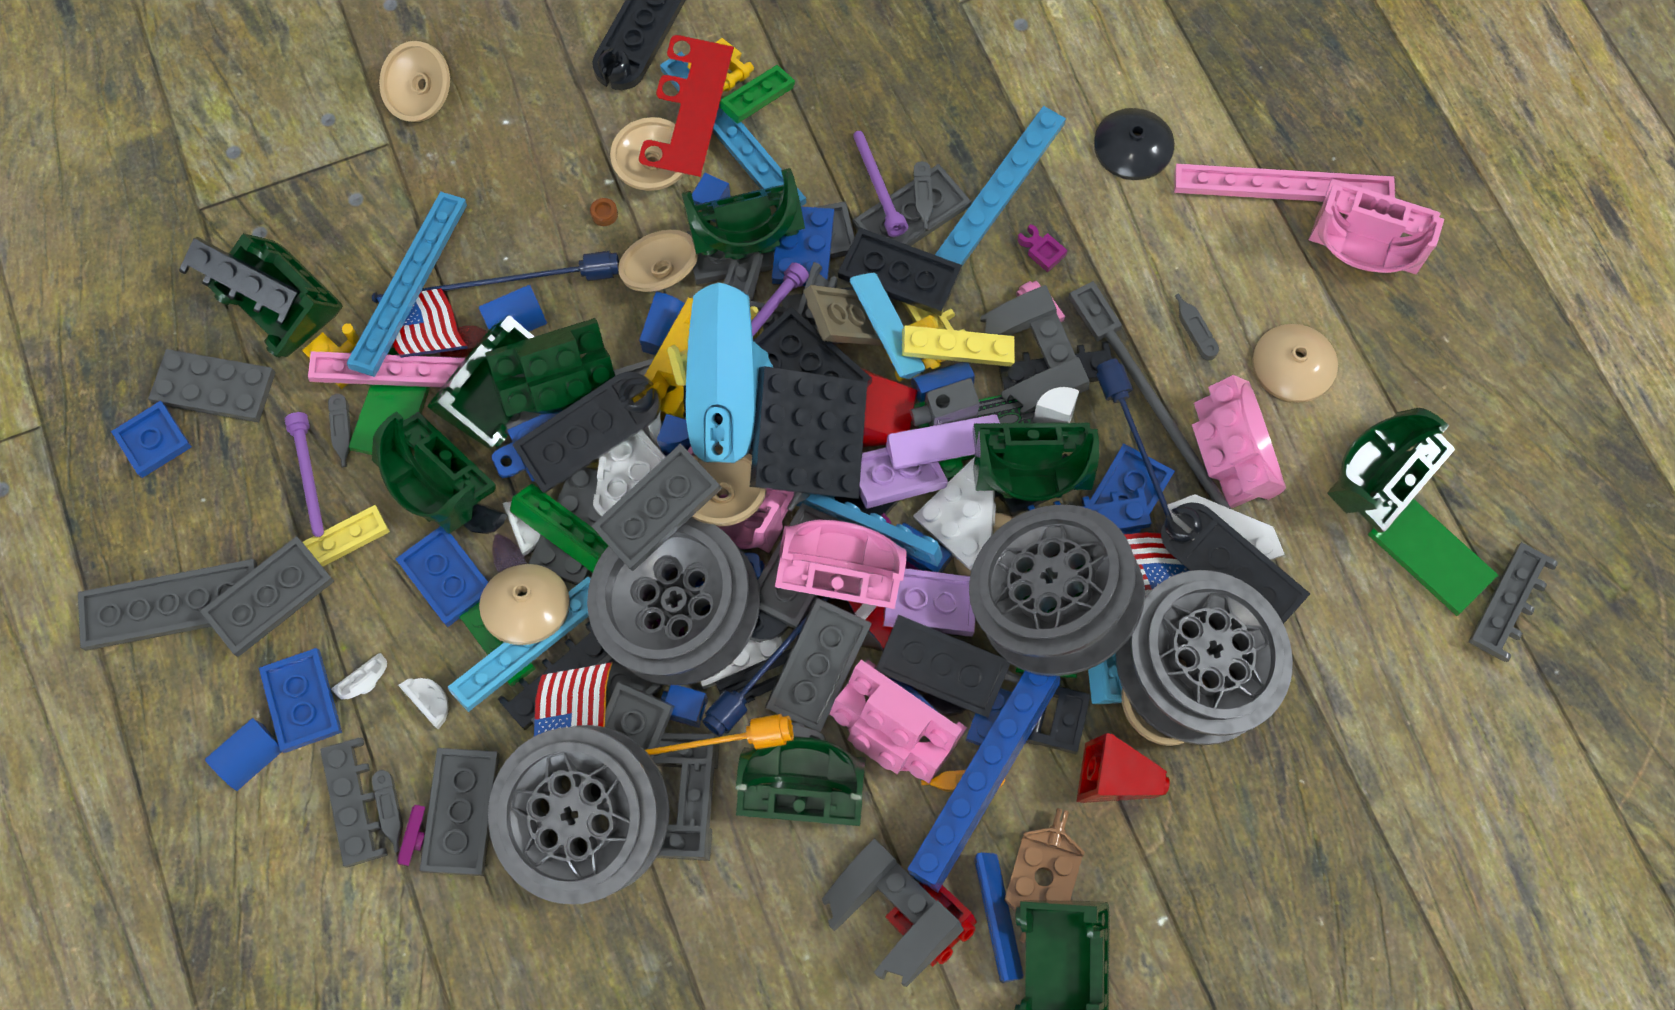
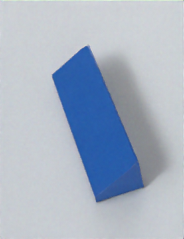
(998, 917)

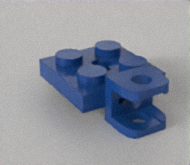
(509, 451)

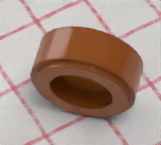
(603, 212)

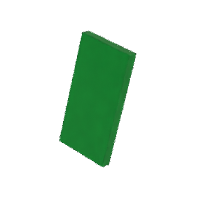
(380, 404)
(1435, 557)

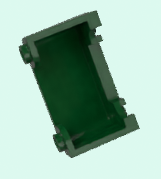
(311, 310)
(469, 394)
(1065, 954)

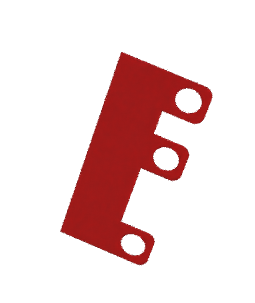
(699, 105)

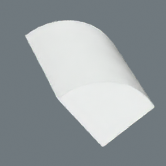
(1056, 406)

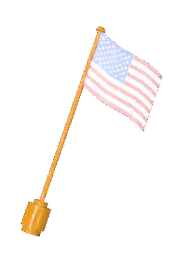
(579, 699)

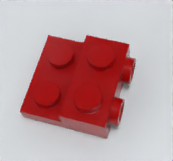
(953, 905)

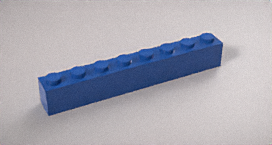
(982, 779)

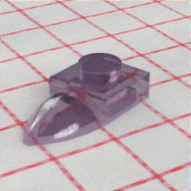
(506, 553)

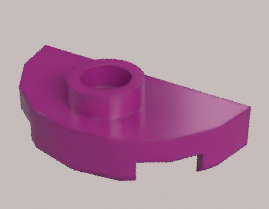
(413, 837)

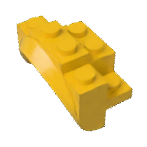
(661, 371)

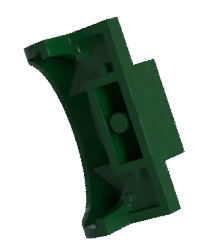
(745, 220)
(551, 369)
(1032, 461)
(1379, 472)
(436, 480)
(801, 782)

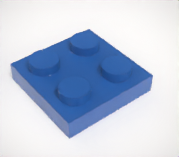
(151, 439)

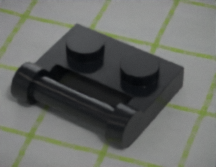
(1066, 724)

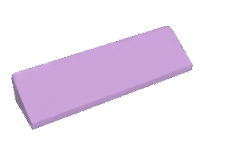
(934, 442)

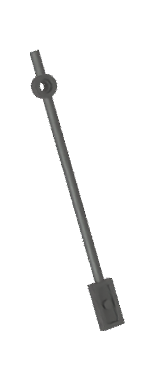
(1104, 324)

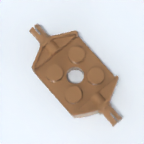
(1046, 850)

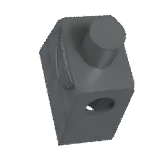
(948, 405)

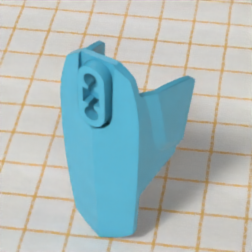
(722, 374)

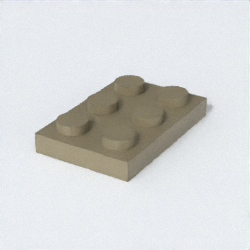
(840, 316)

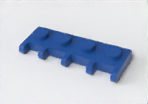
(1125, 514)

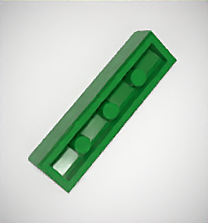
(558, 525)

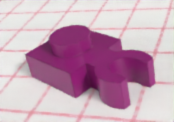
(1044, 250)

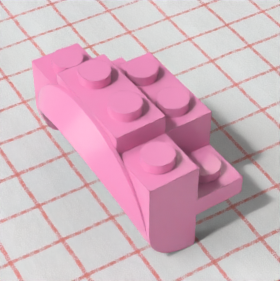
(1237, 443)
(839, 562)
(893, 724)

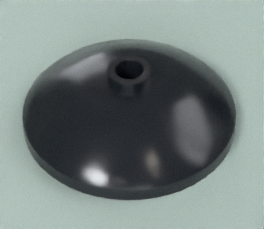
(1129, 154)

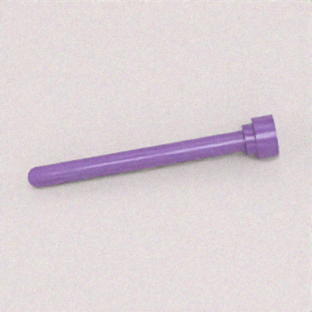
(894, 221)
(793, 277)
(298, 425)

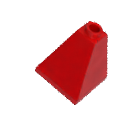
(1118, 773)

